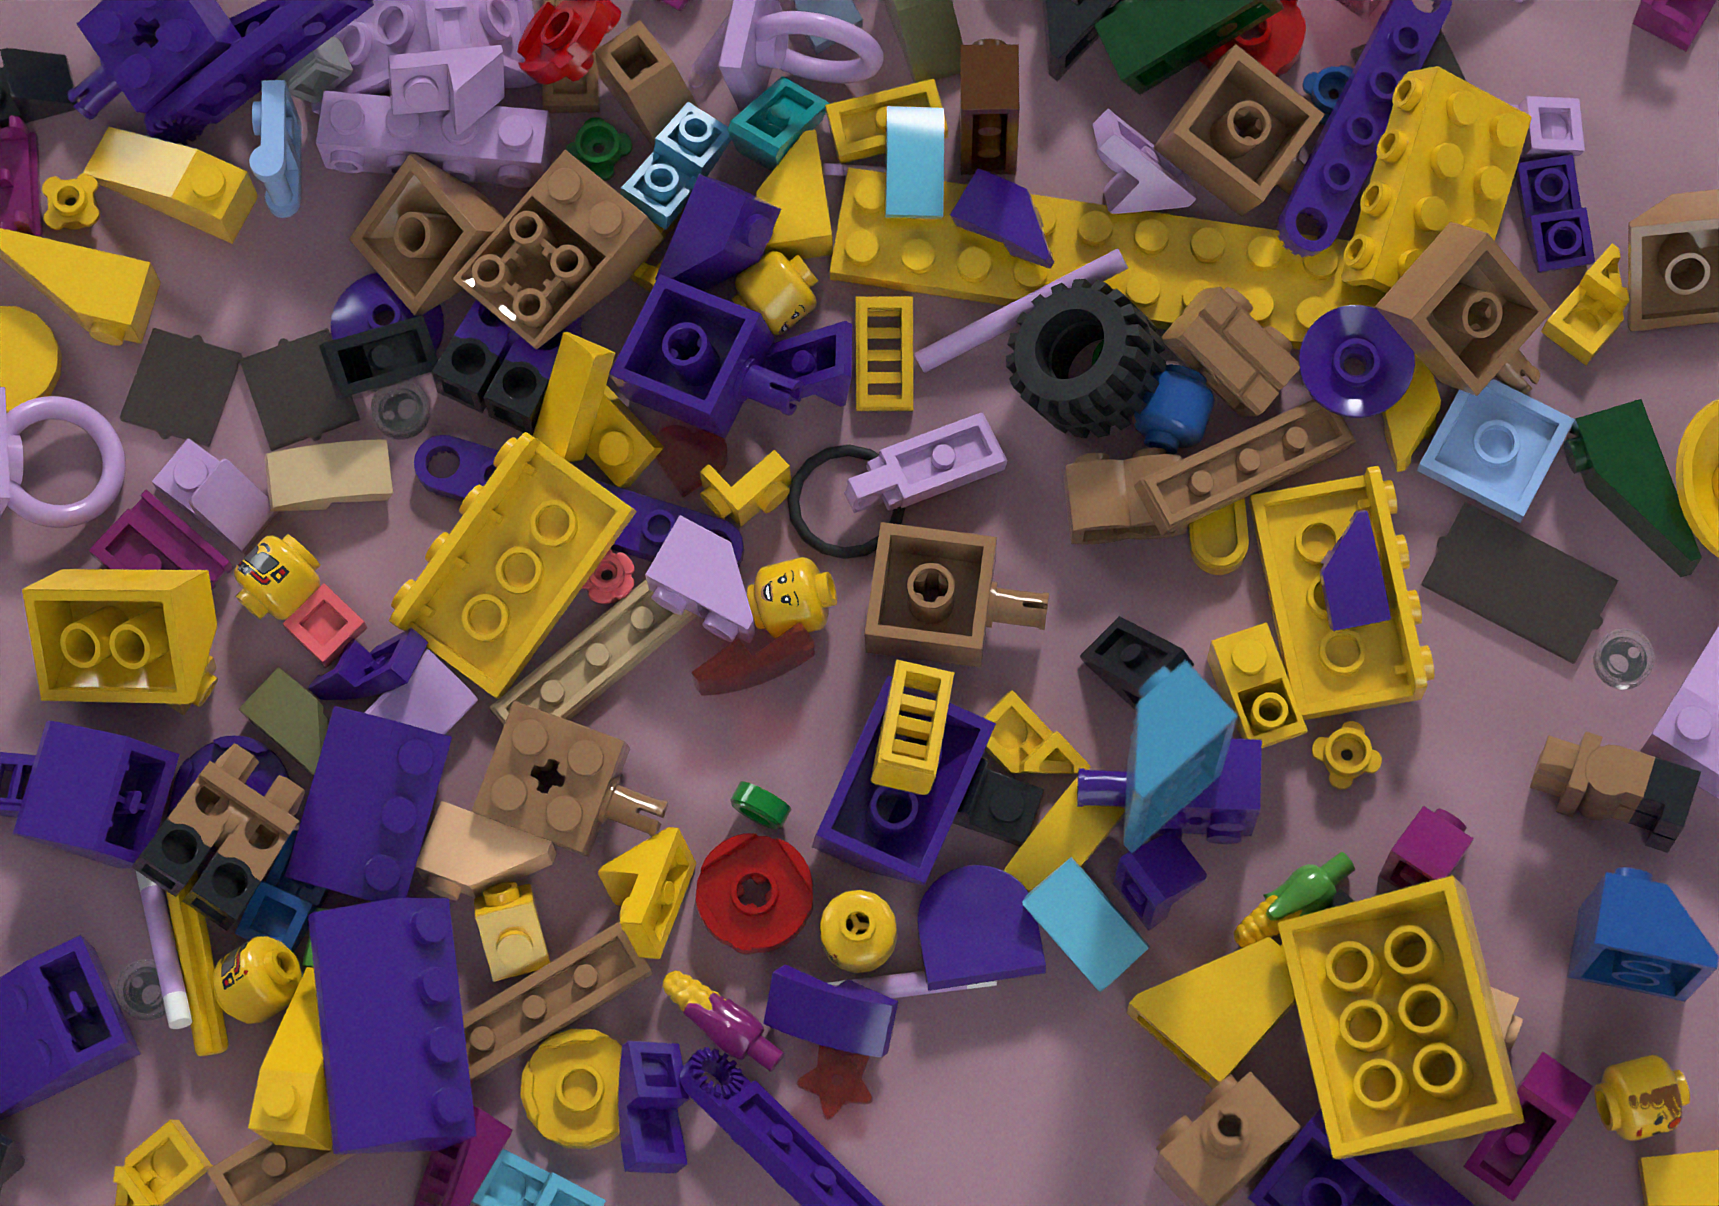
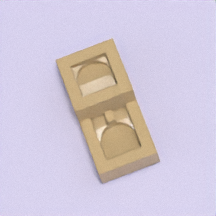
(328, 473)

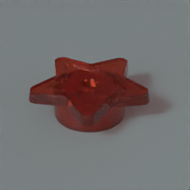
(833, 1096)

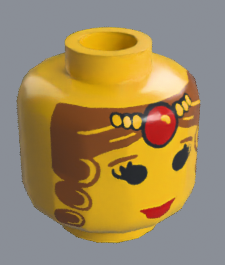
(1641, 1097)

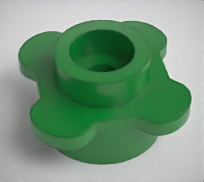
(598, 132)

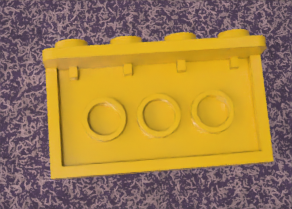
(1438, 163)
(511, 563)
(1352, 665)

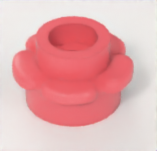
(618, 586)

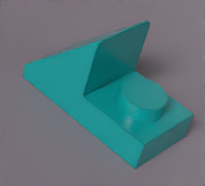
(775, 122)

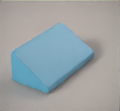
(1085, 924)

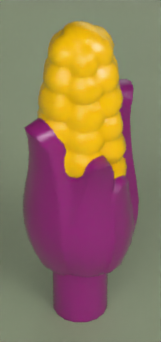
(722, 1020)

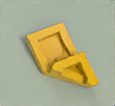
(1591, 310)
(1412, 416)
(1026, 744)
(160, 1167)

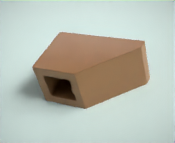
(642, 79)

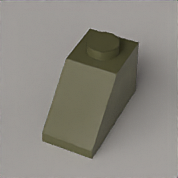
(927, 37)

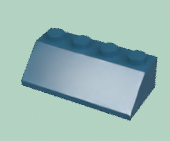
(1174, 749)

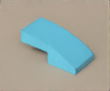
(914, 162)
(521, 1183)

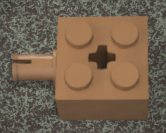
(1265, 152)
(1467, 312)
(967, 603)
(591, 790)
(1225, 1145)

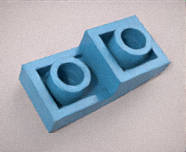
(681, 152)

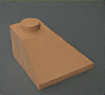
(424, 232)
(1675, 262)

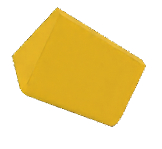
(573, 396)

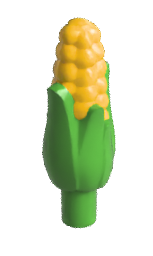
(1303, 893)

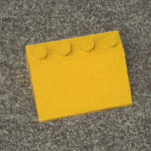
(1400, 1020)

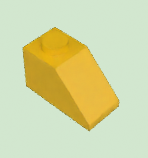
(800, 193)

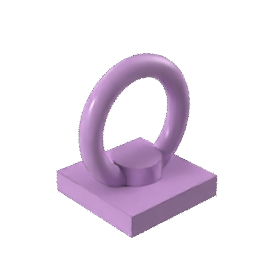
(759, 41)
(12, 461)

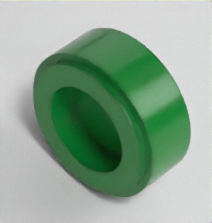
(760, 805)

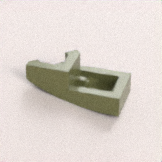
(289, 718)

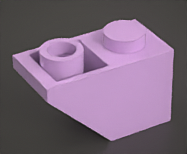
(701, 575)

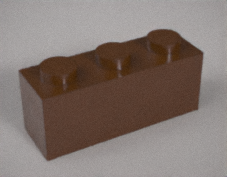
(989, 107)

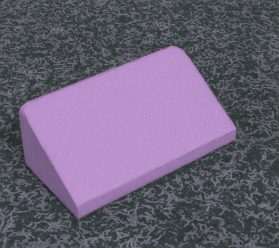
(430, 700)

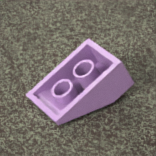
(1690, 724)

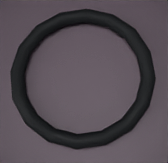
(795, 511)

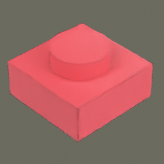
(324, 625)

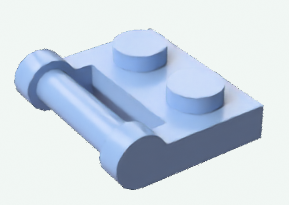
(280, 154)

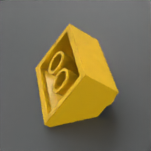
(121, 634)

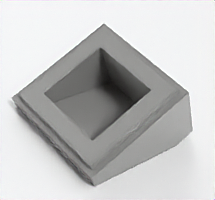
(318, 71)

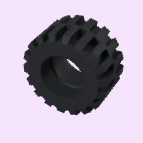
(1059, 331)

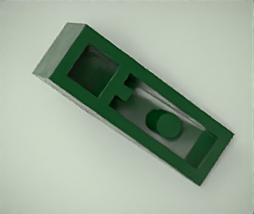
(1162, 37)
(1630, 477)

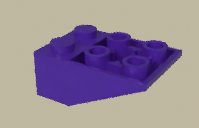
(58, 1025)

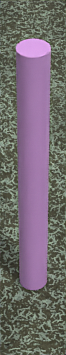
(1006, 317)

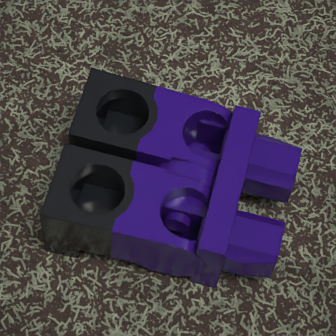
(498, 369)

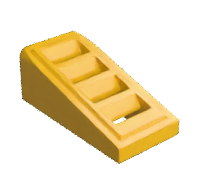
(884, 307)
(904, 763)

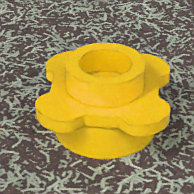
(82, 213)
(1350, 738)

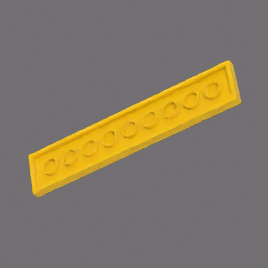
(1165, 257)

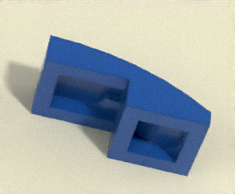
(281, 904)

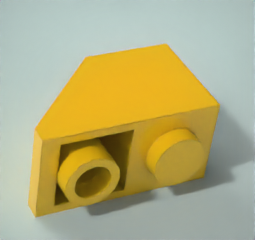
(1256, 685)

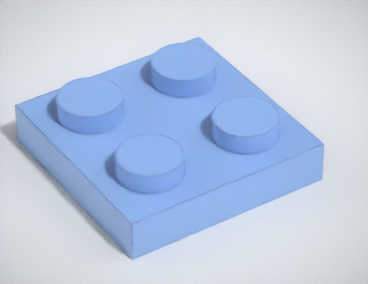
(1496, 447)

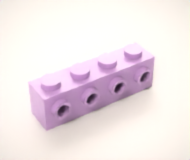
(499, 148)

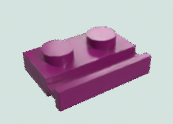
(157, 540)

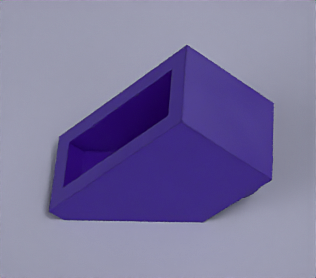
(718, 234)

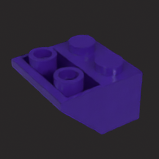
(95, 793)

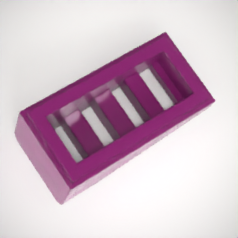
(462, 1168)

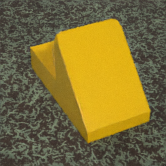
(650, 888)

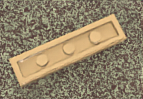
(596, 657)

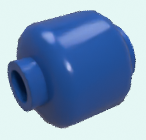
(1176, 411)

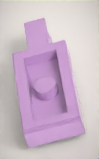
(928, 465)

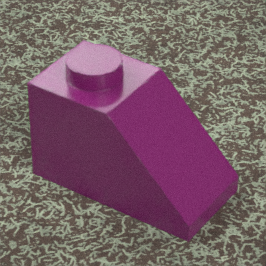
(1426, 849)
(1549, 1102)

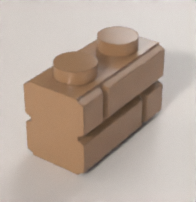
(1232, 350)

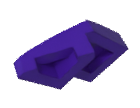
(1004, 214)
(1354, 578)
(373, 672)

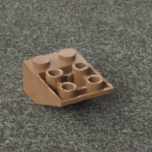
(558, 252)

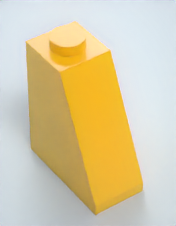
(1219, 1009)

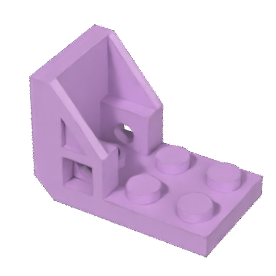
(428, 26)

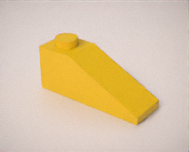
(175, 181)
(95, 288)
(291, 1083)

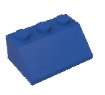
(1639, 939)

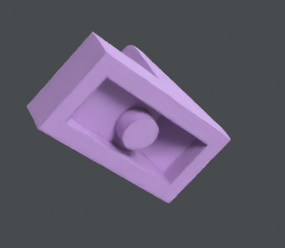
(453, 80)
(1143, 175)
(215, 495)

